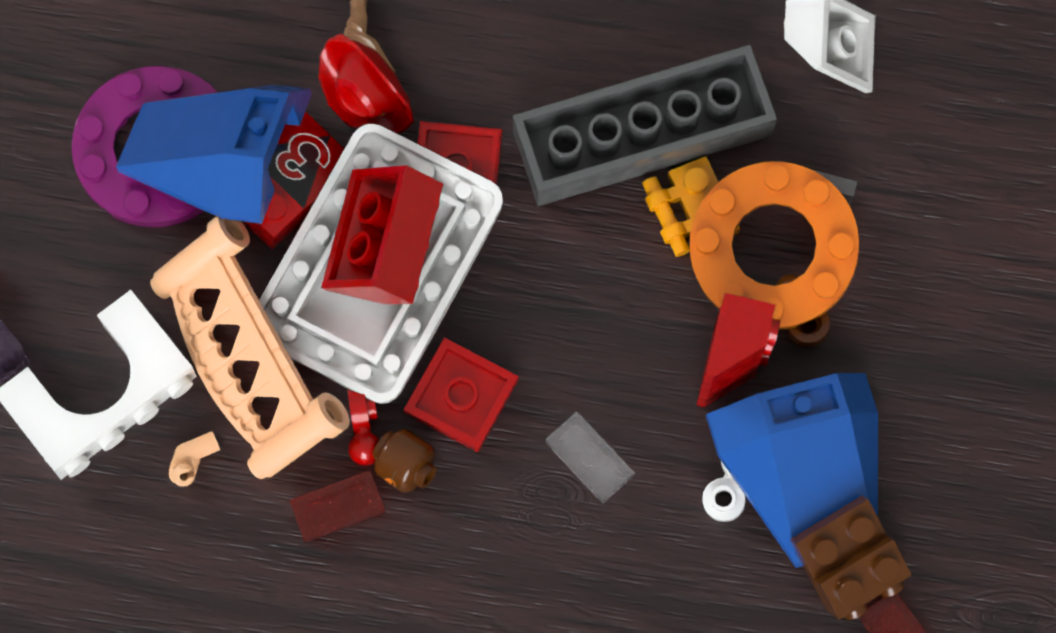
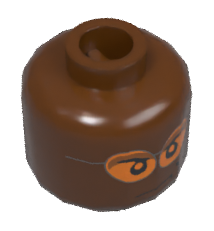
(404, 460)

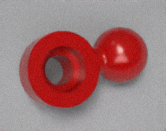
(363, 442)

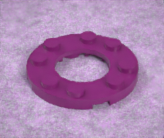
(96, 137)

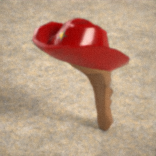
(360, 78)

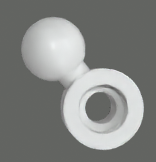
(729, 485)

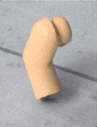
(188, 456)

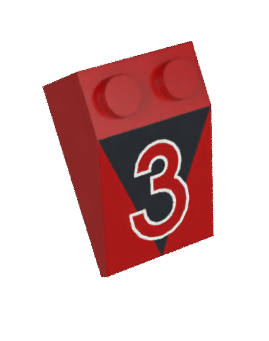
(298, 174)

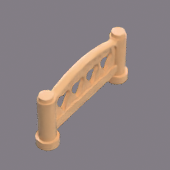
(299, 418)

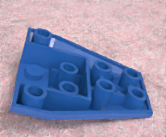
(214, 147)
(801, 451)

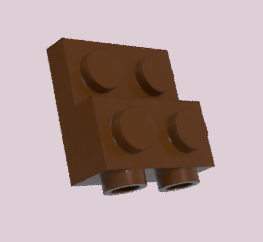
(851, 559)

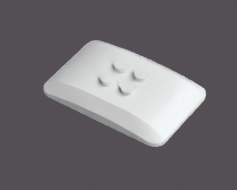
(368, 342)

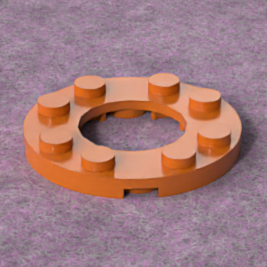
(787, 186)

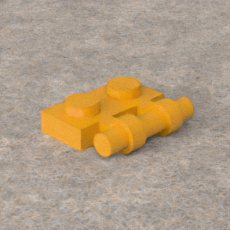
(689, 187)

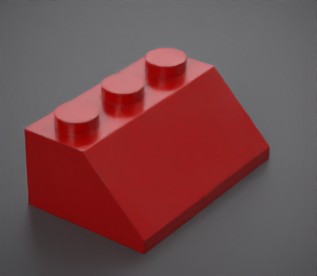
(383, 234)
(738, 345)

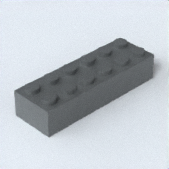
(644, 125)

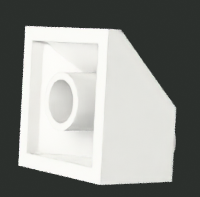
(833, 39)

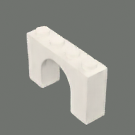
(71, 438)

